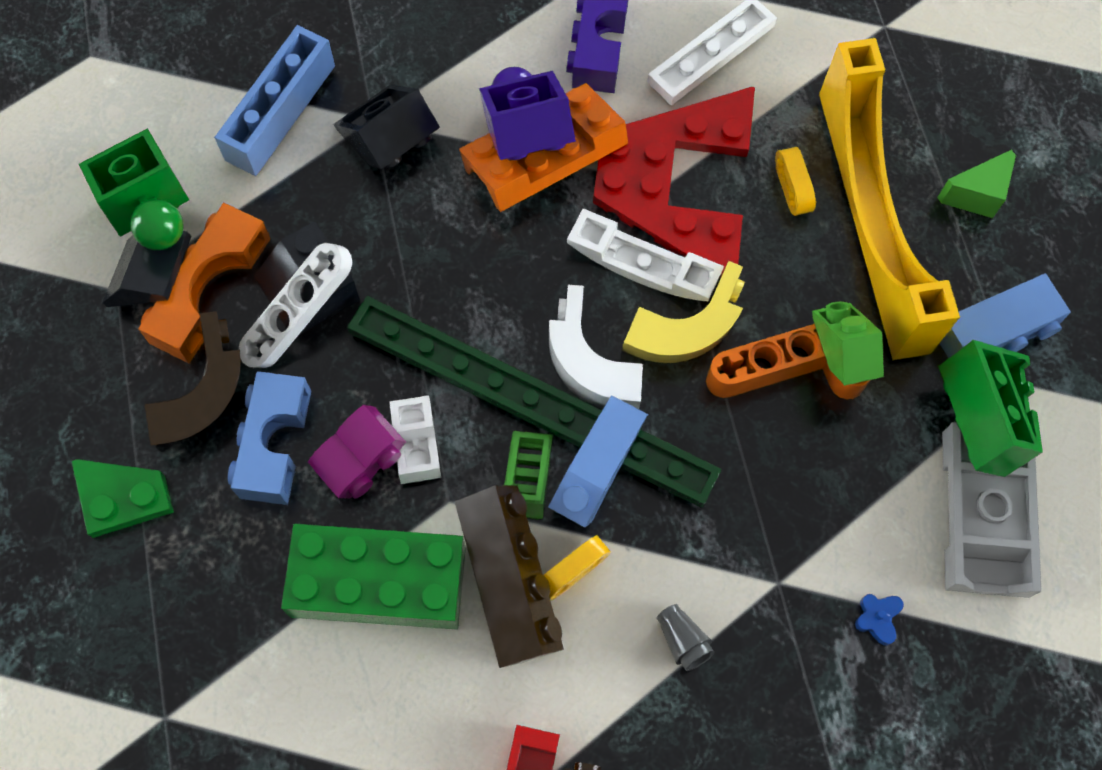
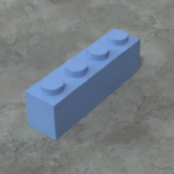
(275, 100)

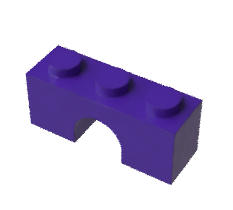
(595, 57)

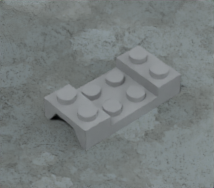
(990, 526)

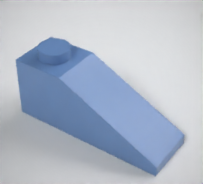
(598, 462)

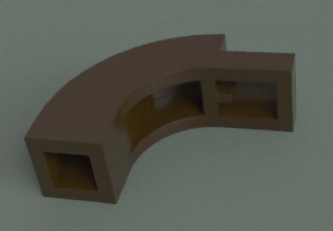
(196, 410)

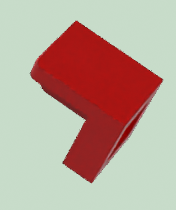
(532, 749)

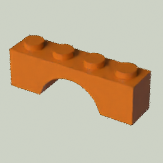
(228, 242)

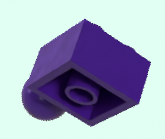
(526, 113)

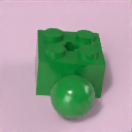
(138, 191)

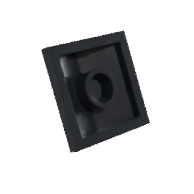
(145, 273)

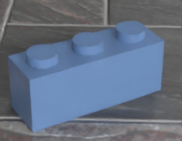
(1010, 317)

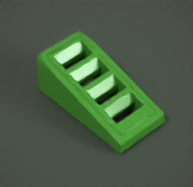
(534, 495)

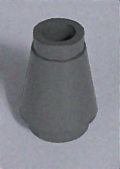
(685, 639)

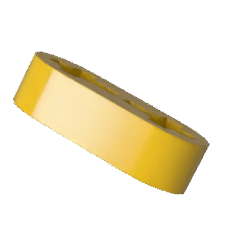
(795, 181)
(576, 566)

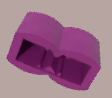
(357, 453)

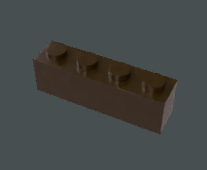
(509, 575)

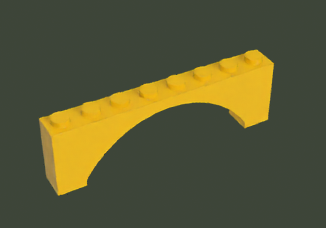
(911, 302)

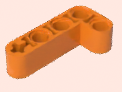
(784, 364)

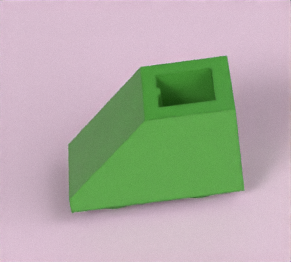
(849, 343)

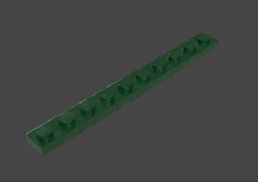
(526, 397)

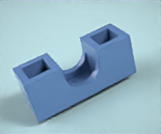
(272, 404)

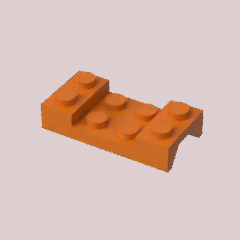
(596, 132)

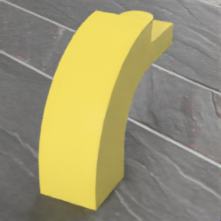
(680, 340)

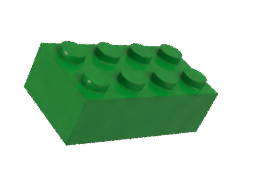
(374, 576)

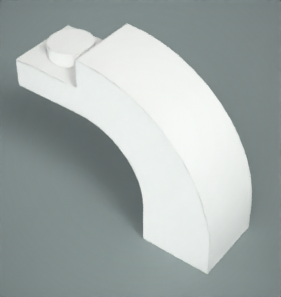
(582, 369)

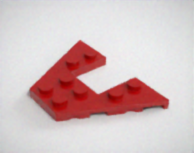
(638, 175)

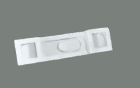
(641, 261)

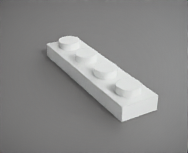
(711, 50)

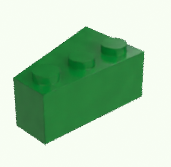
(993, 406)

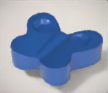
(878, 617)

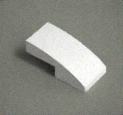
(415, 424)

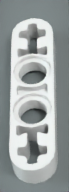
(291, 302)

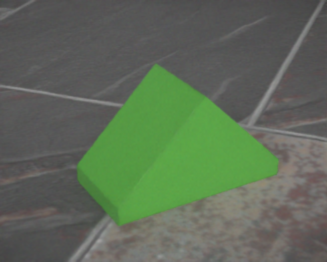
(981, 187)

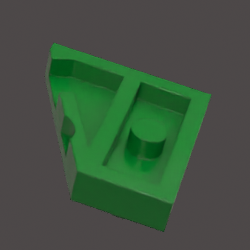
(119, 495)

